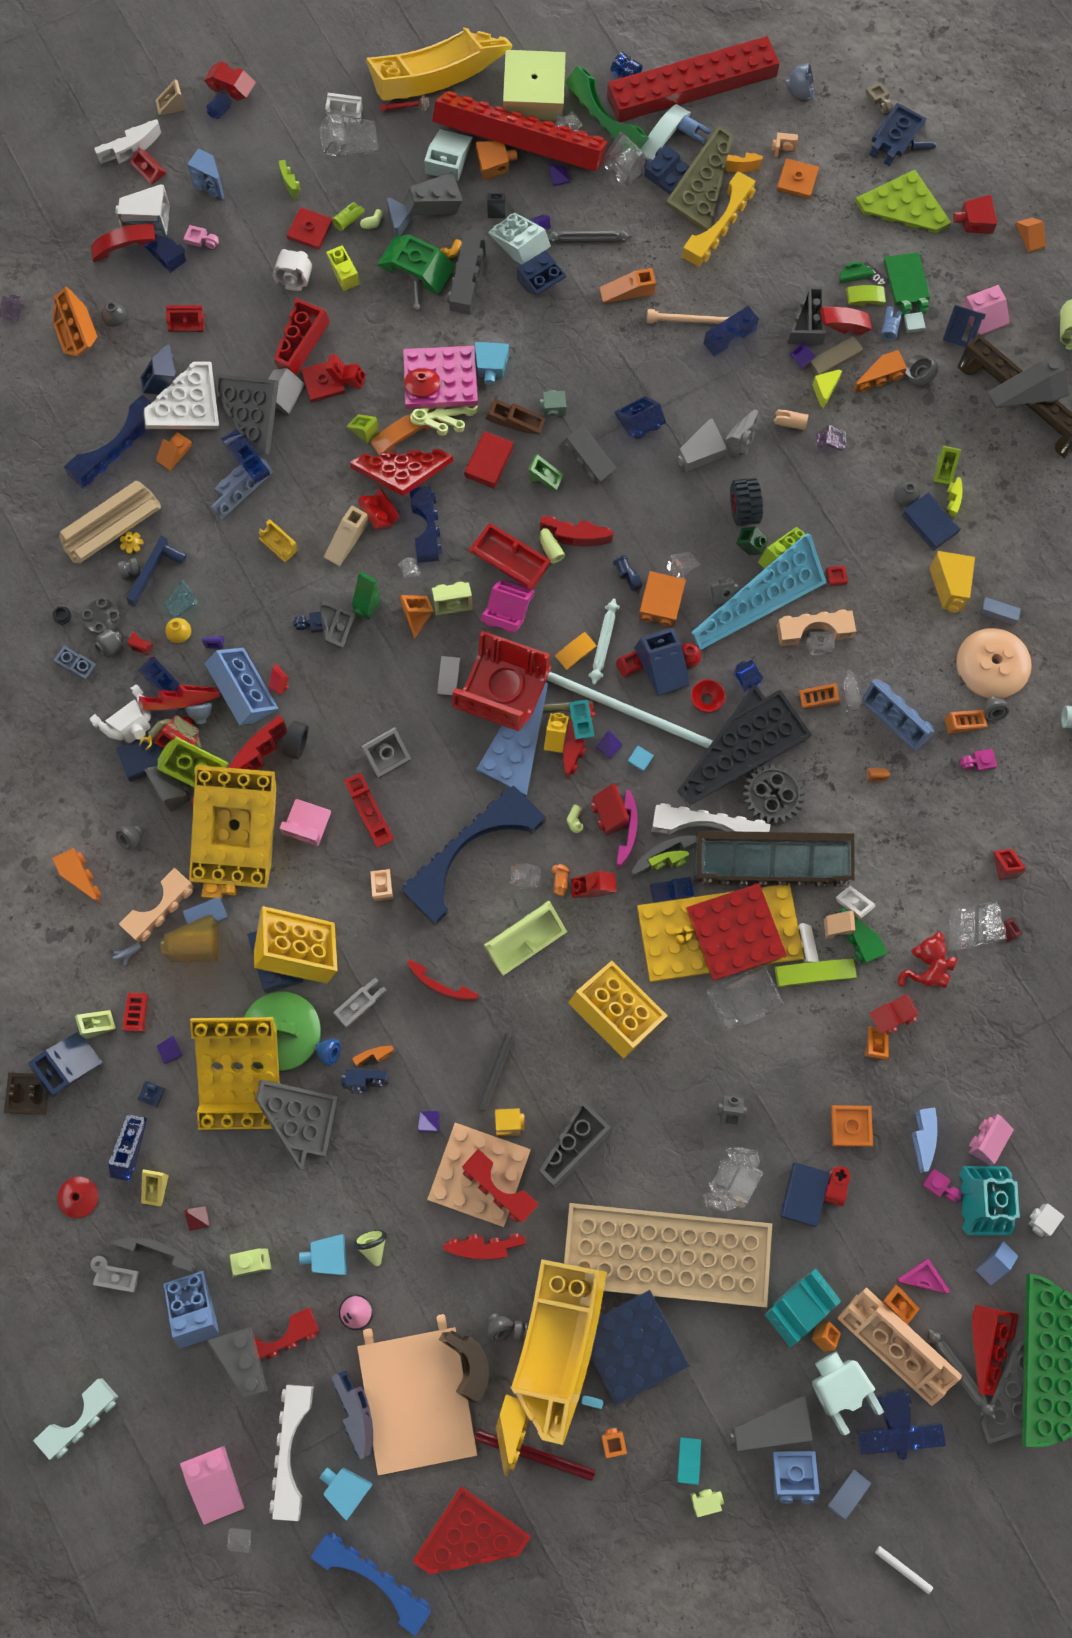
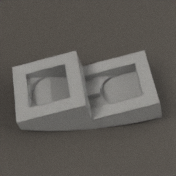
(448, 675)

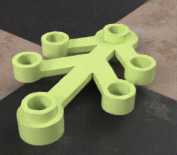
(422, 417)

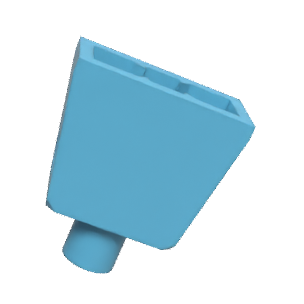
(491, 360)
(326, 1256)
(345, 1490)

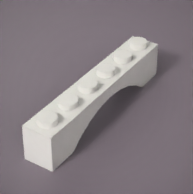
(670, 819)
(287, 1498)

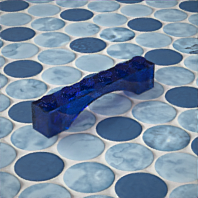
(87, 466)

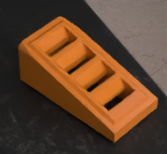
(820, 703)
(954, 725)

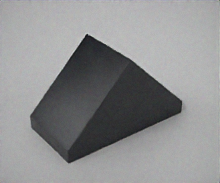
(496, 205)

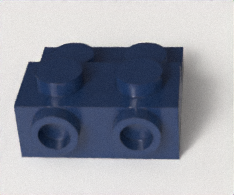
(665, 169)
(358, 1080)

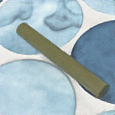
(559, 706)

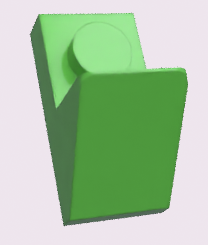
(544, 472)

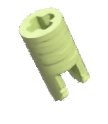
(551, 546)

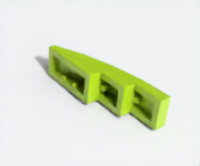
(815, 972)

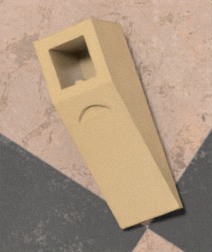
(346, 536)

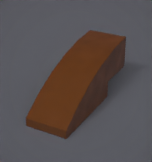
(515, 417)

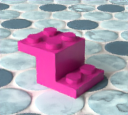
(507, 606)

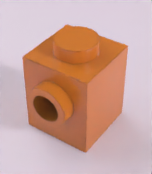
(613, 1443)

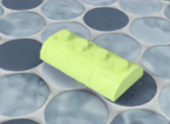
(525, 938)

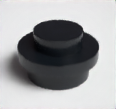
(61, 615)

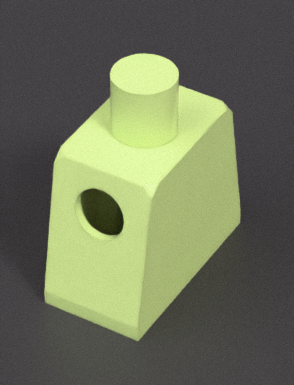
(249, 1262)

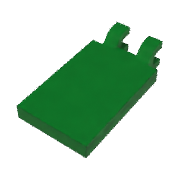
(907, 281)

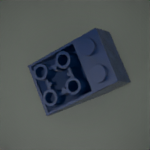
(663, 661)
(64, 1063)

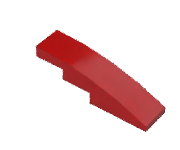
(186, 696)

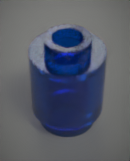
(218, 105)

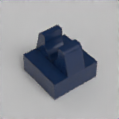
(151, 1094)

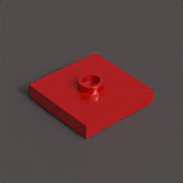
(309, 228)
(320, 383)

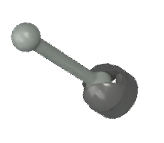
(416, 306)

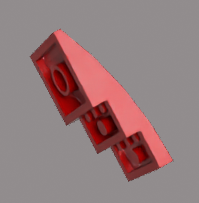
(260, 746)

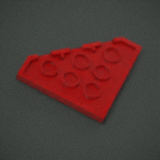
(403, 471)
(469, 1535)

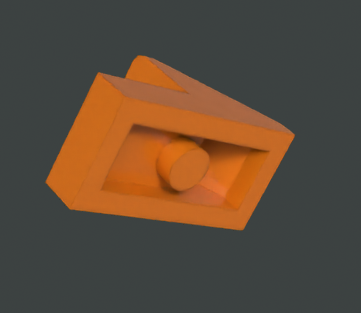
(173, 451)
(876, 1044)
(901, 1304)

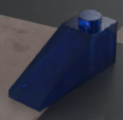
(167, 252)
(159, 676)
(127, 1148)
(896, 1411)

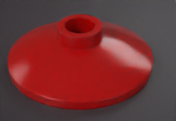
(422, 382)
(86, 1202)

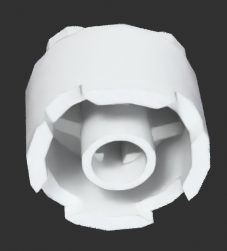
(292, 269)

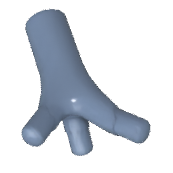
(126, 953)

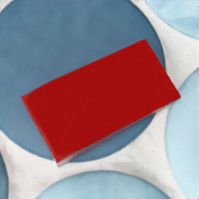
(629, 664)

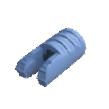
(691, 128)
(891, 324)

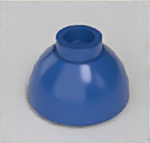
(328, 1051)

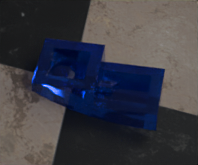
(672, 890)

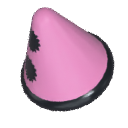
(355, 1312)

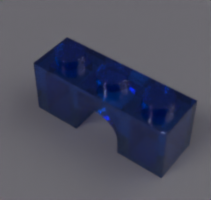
(740, 324)

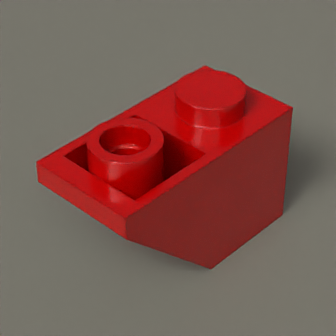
(594, 884)

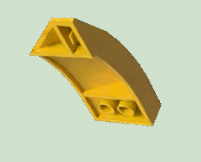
(435, 65)

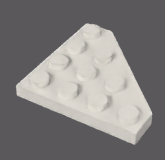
(186, 402)

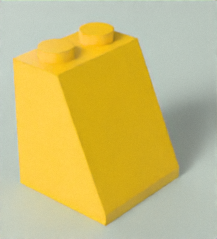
(952, 579)

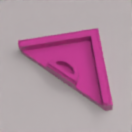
(924, 1276)

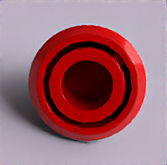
(691, 654)

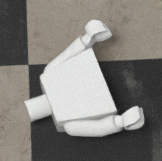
(127, 723)

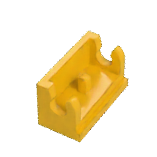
(278, 541)

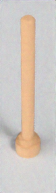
(654, 316)

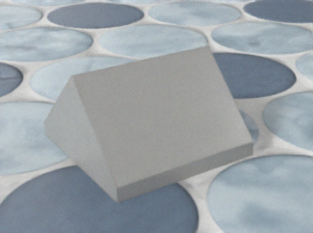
(288, 389)
(385, 752)

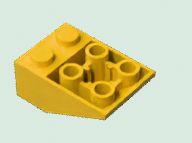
(510, 1432)

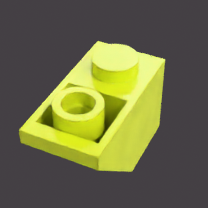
(343, 268)

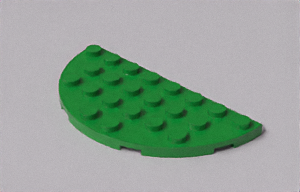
(1047, 1364)

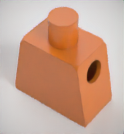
(493, 158)

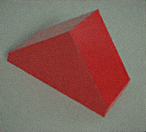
(1008, 864)

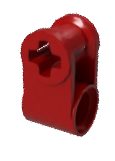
(837, 1190)

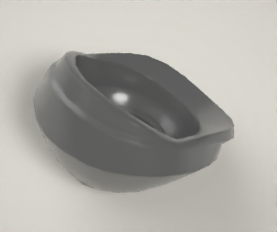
(921, 369)

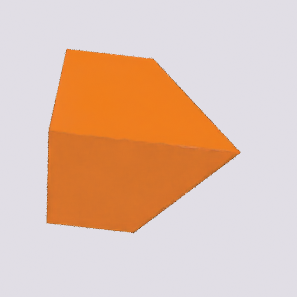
(416, 611)

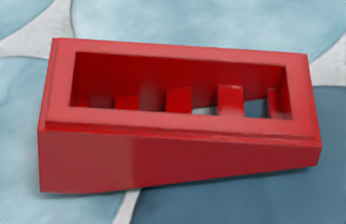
(140, 1028)

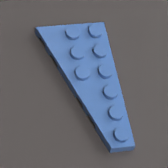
(513, 752)

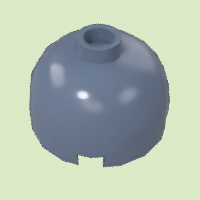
(801, 82)

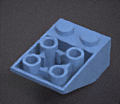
(190, 1310)

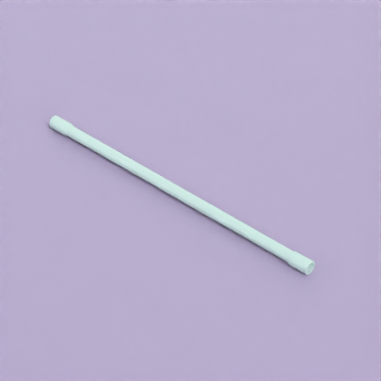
(629, 710)

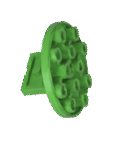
(295, 1023)

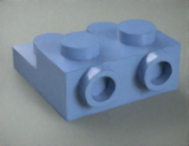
(795, 1476)

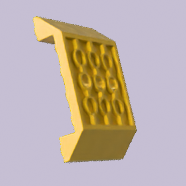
(230, 1093)

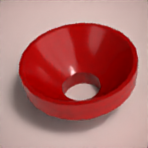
(710, 688)

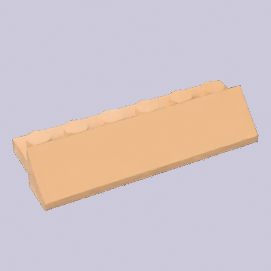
(899, 1346)

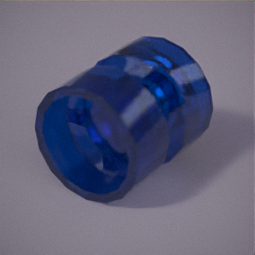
(624, 66)

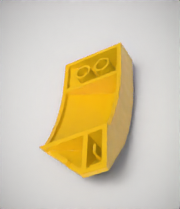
(558, 1346)

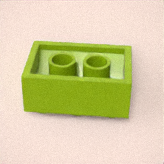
(181, 758)

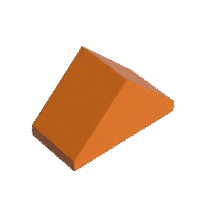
(1032, 233)

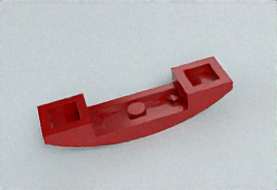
(122, 237)
(368, 810)
(463, 994)

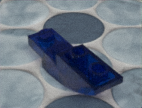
(246, 456)

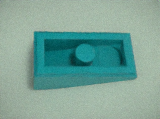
(689, 1461)

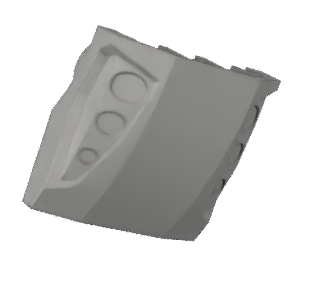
(742, 435)

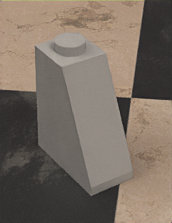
(702, 447)

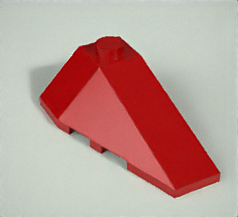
(991, 1334)

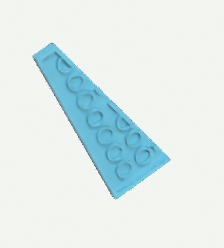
(780, 583)

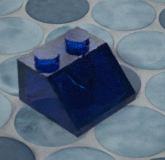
(641, 417)

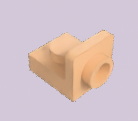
(784, 142)

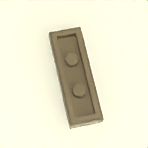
(836, 356)

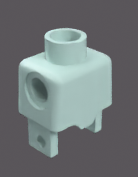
(843, 1387)

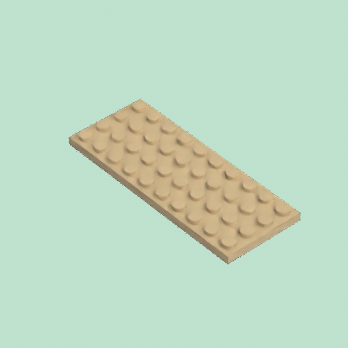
(672, 1253)

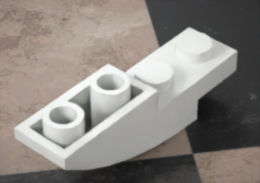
(124, 148)

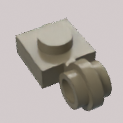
(878, 94)

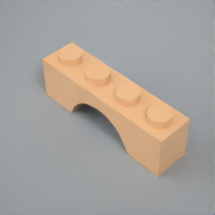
(792, 628)
(142, 923)

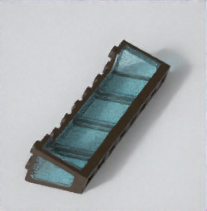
(774, 858)

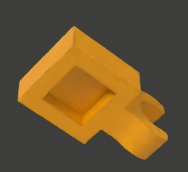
(212, 890)

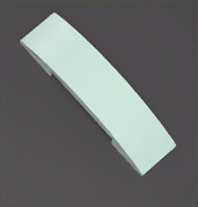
(663, 130)

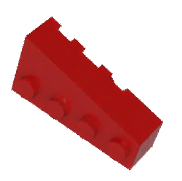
(300, 335)

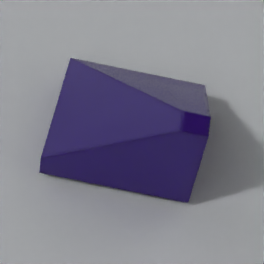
(558, 174)
(213, 642)
(609, 744)
(169, 1049)

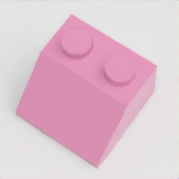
(993, 304)

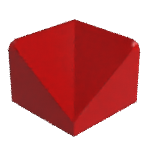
(139, 645)

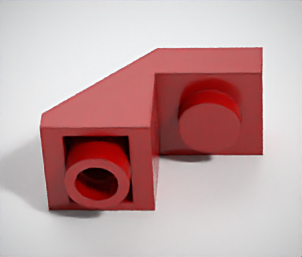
(346, 374)

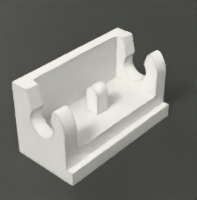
(344, 104)

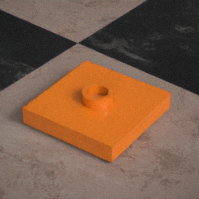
(797, 178)
(851, 1126)

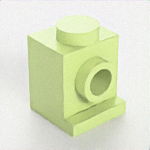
(707, 1502)

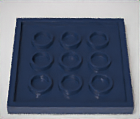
(635, 1348)

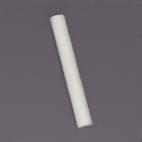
(904, 1570)

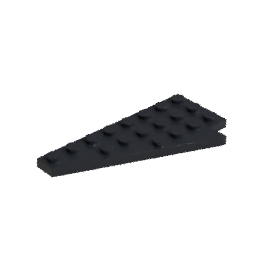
(751, 737)

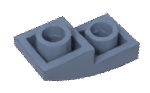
(74, 662)
(849, 1495)

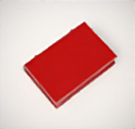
(489, 459)

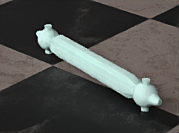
(604, 640)

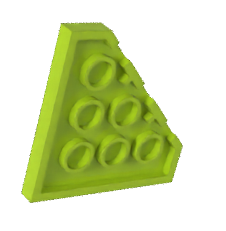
(906, 202)

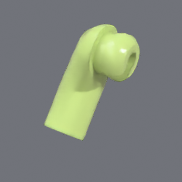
(372, 222)
(573, 821)

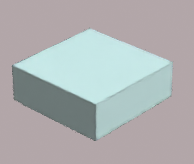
(914, 322)

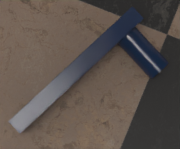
(161, 549)

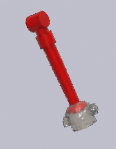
(423, 103)

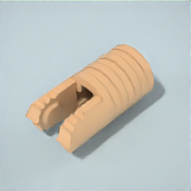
(791, 419)

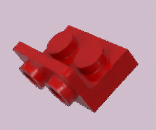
(379, 510)

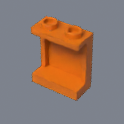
(661, 599)

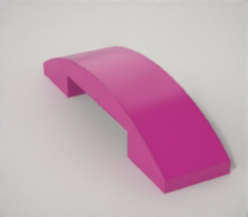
(624, 851)

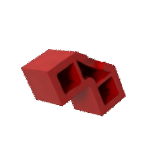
(234, 81)
(894, 1014)

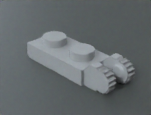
(358, 1003)

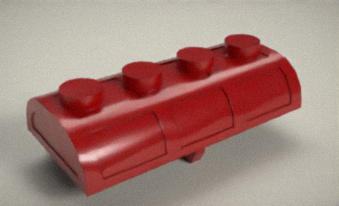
(510, 556)

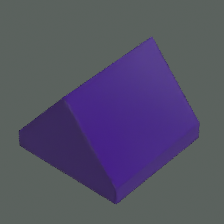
(542, 220)

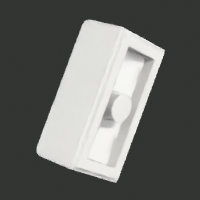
(808, 943)

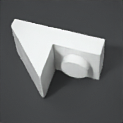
(855, 901)

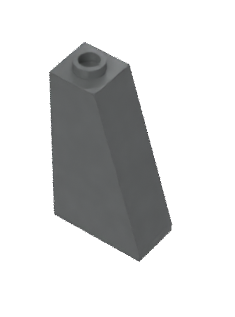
(778, 1426)

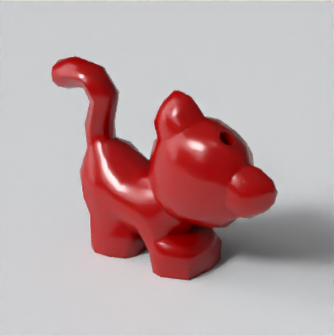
(932, 952)

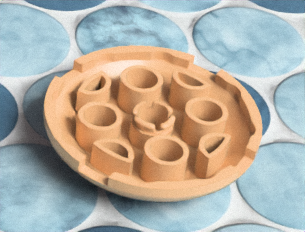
(984, 676)

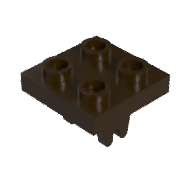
(25, 1095)

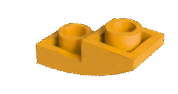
(748, 164)
(575, 650)

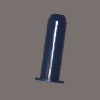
(922, 145)

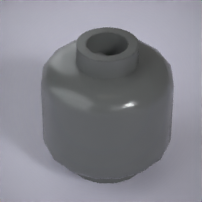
(108, 643)

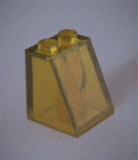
(193, 941)

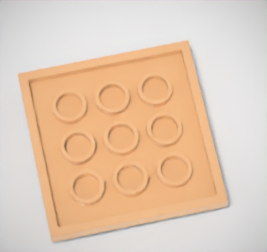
(458, 1193)

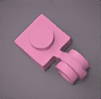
(196, 236)

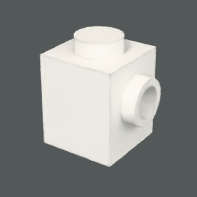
(1045, 1220)

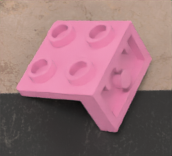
(306, 822)

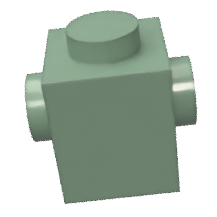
(553, 403)

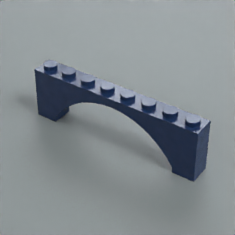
(509, 812)

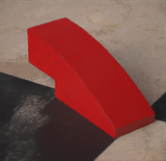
(846, 320)

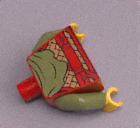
(168, 729)

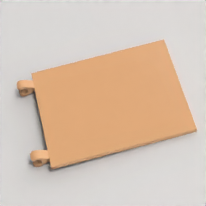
(415, 1401)

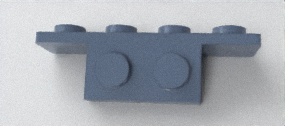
(234, 490)

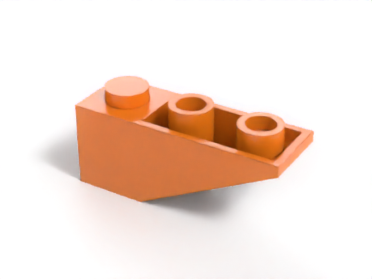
(633, 285)
(886, 369)
(72, 870)

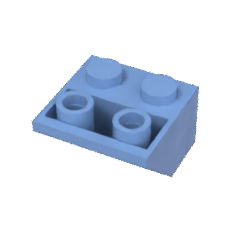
(205, 174)

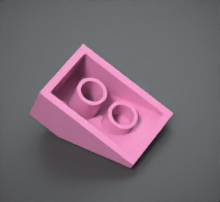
(212, 1485)

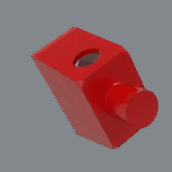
(977, 215)

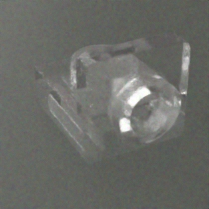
(569, 120)

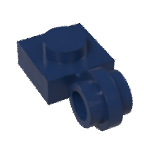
(315, 622)

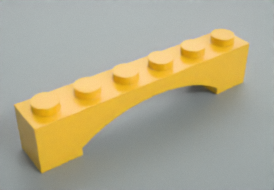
(699, 247)

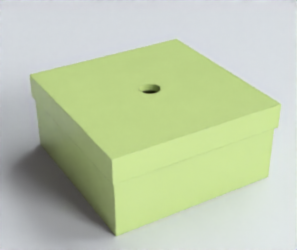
(534, 83)

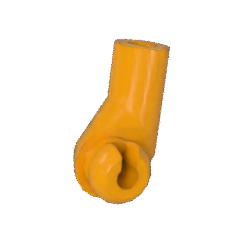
(454, 250)

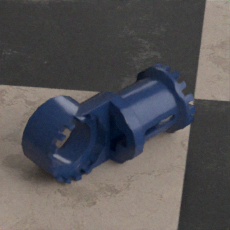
(626, 571)

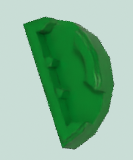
(855, 271)

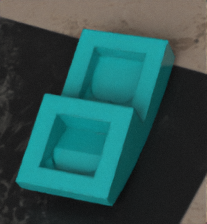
(581, 719)

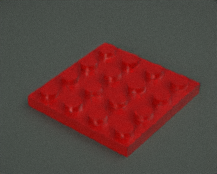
(736, 932)

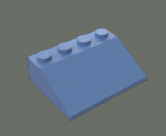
(897, 715)

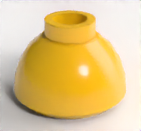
(178, 630)

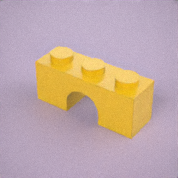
(509, 1122)

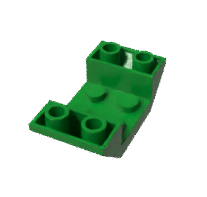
(418, 260)

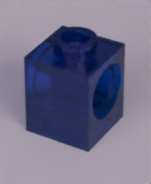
(747, 674)

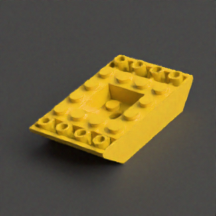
(228, 854)

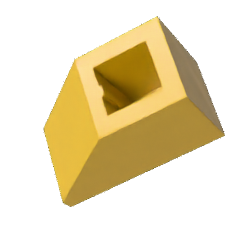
(556, 732)

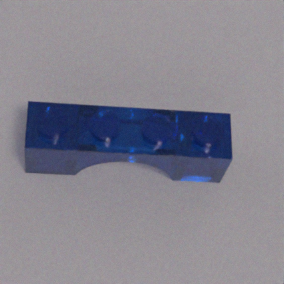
(426, 544)
(901, 1438)

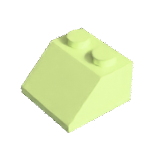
(452, 598)

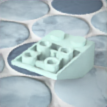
(447, 154)
(520, 238)

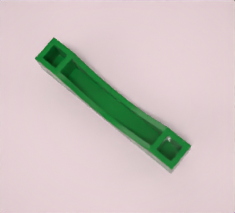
(583, 86)

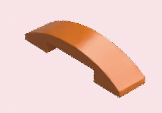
(395, 433)

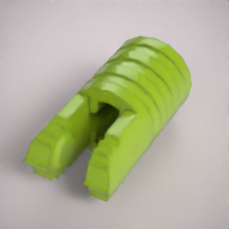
(347, 216)

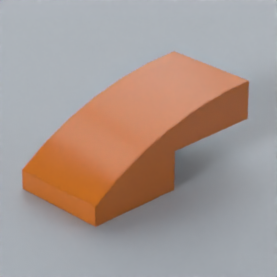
(379, 1053)

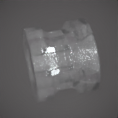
(409, 568)

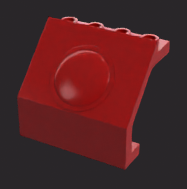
(503, 682)

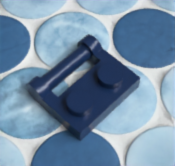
(958, 324)

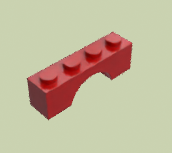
(518, 1204)
(301, 1326)

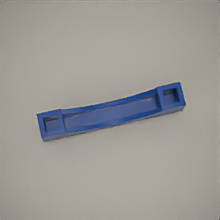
(333, 1553)

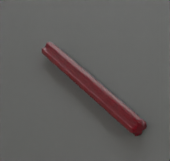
(540, 1457)

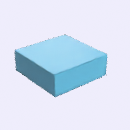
(640, 758)
(591, 1401)

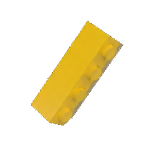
(295, 945)
(617, 1009)

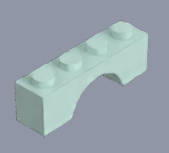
(55, 1439)

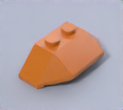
(72, 323)

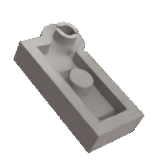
(112, 1276)

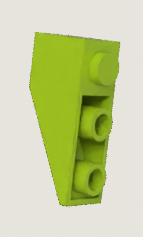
(780, 546)

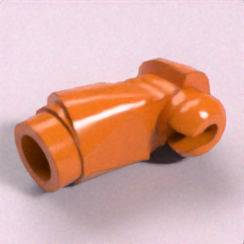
(560, 882)

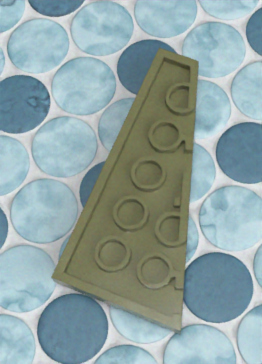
(700, 185)

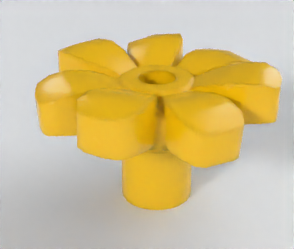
(131, 542)

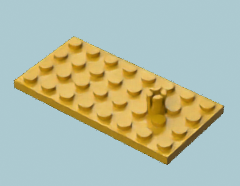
(673, 946)

